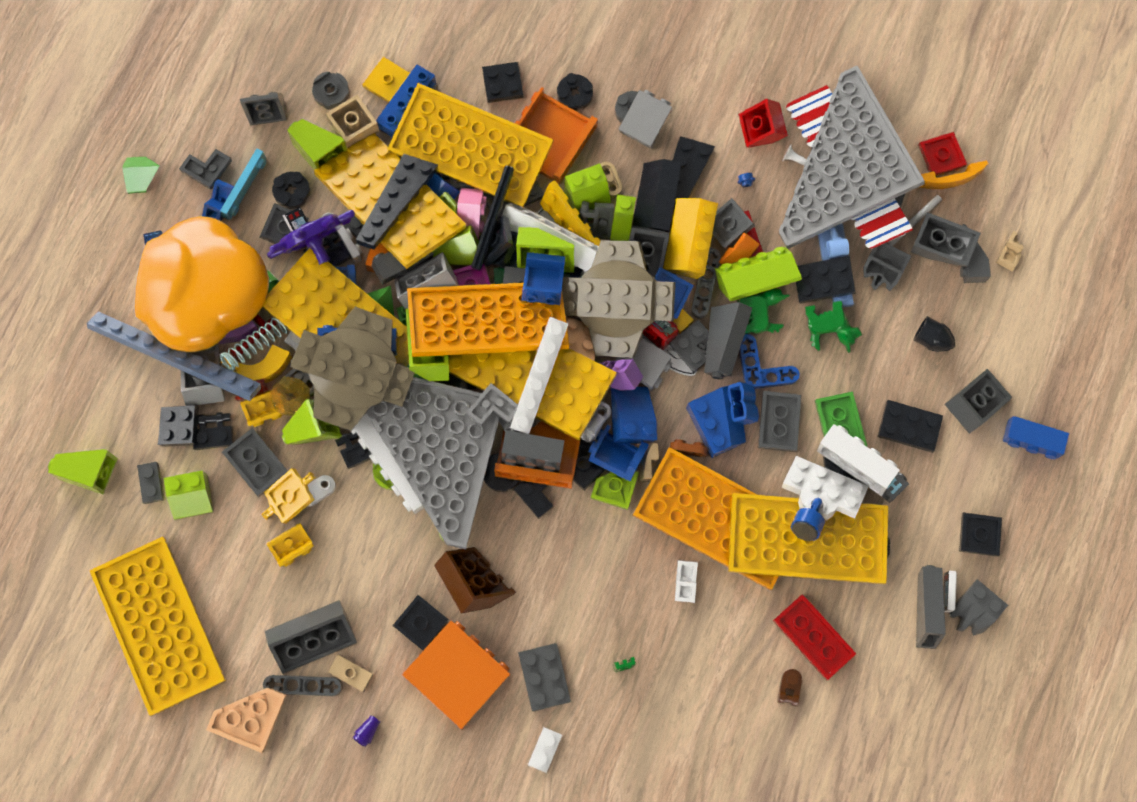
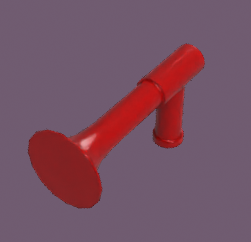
(261, 323)

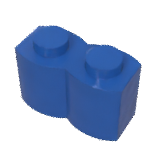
(743, 406)

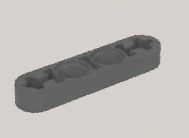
(705, 283)
(302, 685)

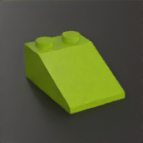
(538, 241)

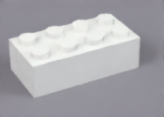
(858, 459)

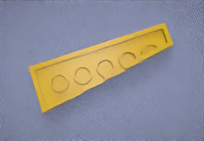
(555, 203)

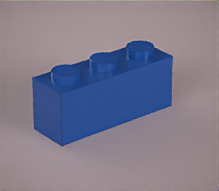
(1035, 437)

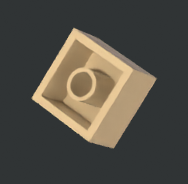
(352, 121)

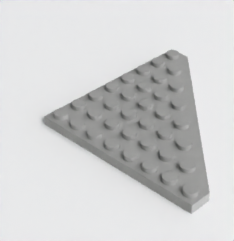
(851, 165)
(439, 452)

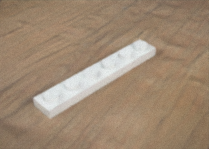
(539, 375)

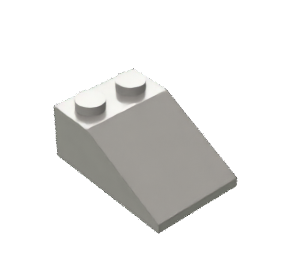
(197, 391)

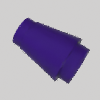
(366, 731)

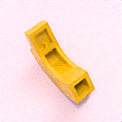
(269, 368)

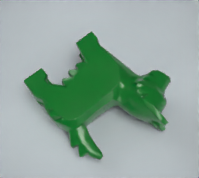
(759, 316)
(831, 322)

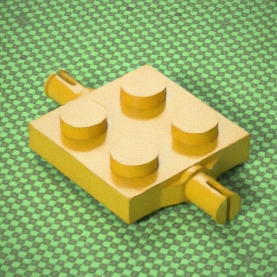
(288, 496)

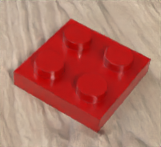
(942, 154)

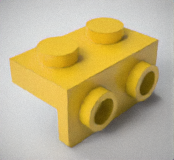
(259, 409)
(290, 545)

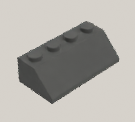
(310, 637)

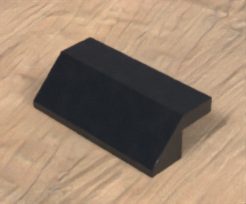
(657, 194)

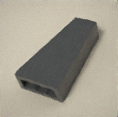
(725, 337)
(930, 608)

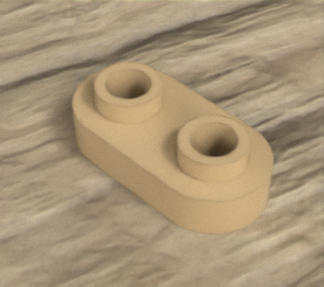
(612, 178)

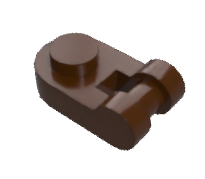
(790, 680)

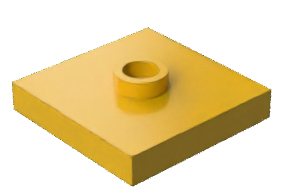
(385, 79)

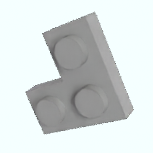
(492, 401)

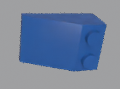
(633, 416)

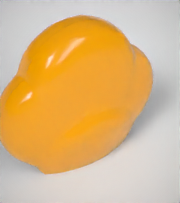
(199, 284)

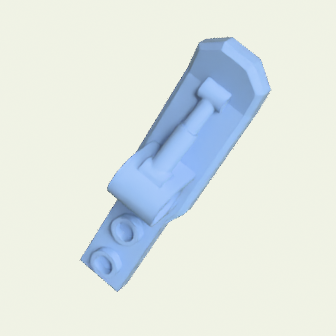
(832, 246)

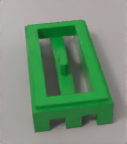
(624, 665)

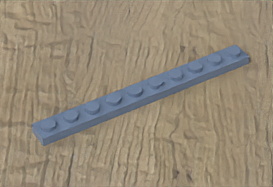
(181, 360)

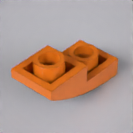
(743, 249)

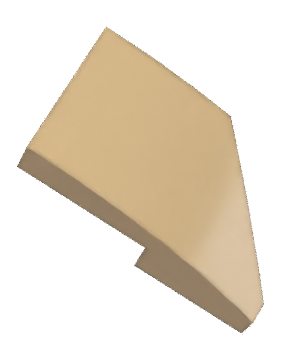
(1011, 253)
(645, 468)

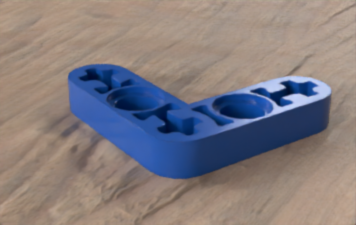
(761, 374)

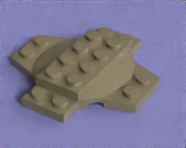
(618, 298)
(352, 368)

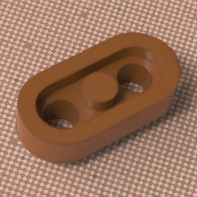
(696, 449)

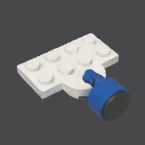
(821, 495)

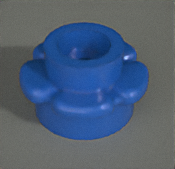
(746, 179)

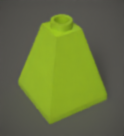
(305, 428)

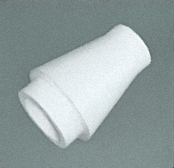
(593, 428)

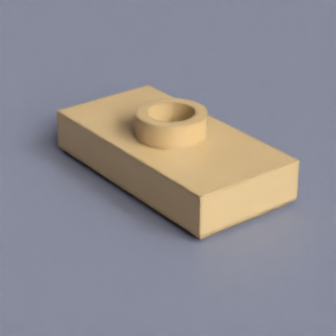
(350, 673)

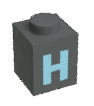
(895, 488)

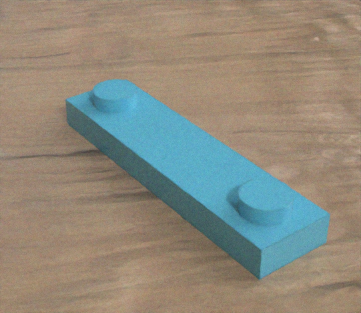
(233, 201)

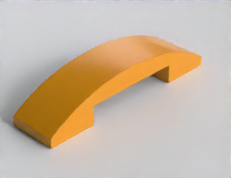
(954, 180)

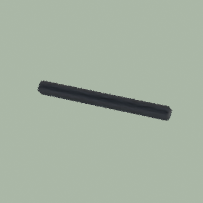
(492, 218)

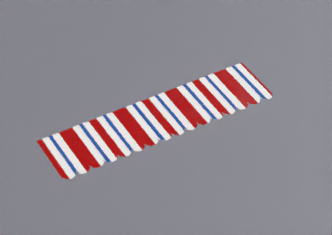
(877, 224)

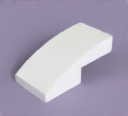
(686, 581)

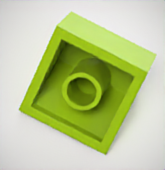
(188, 494)

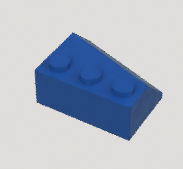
(714, 422)

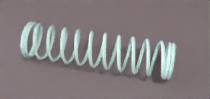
(230, 358)

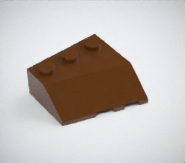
(471, 580)

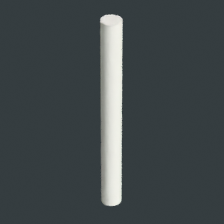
(914, 220)

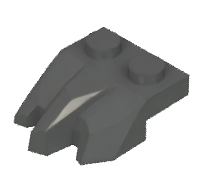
(886, 265)
(978, 608)

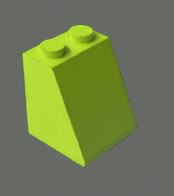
(315, 143)
(587, 186)
(84, 468)

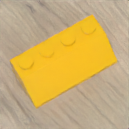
(690, 237)

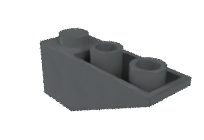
(978, 267)

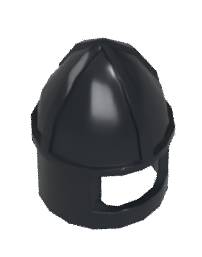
(934, 335)

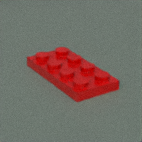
(814, 637)

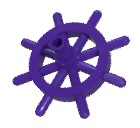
(311, 236)

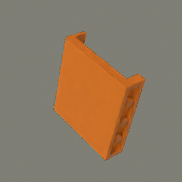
(563, 125)
(567, 466)
(457, 673)

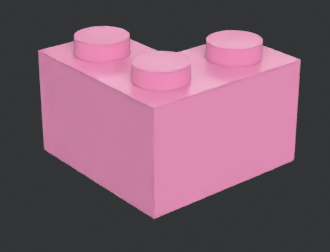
(471, 207)

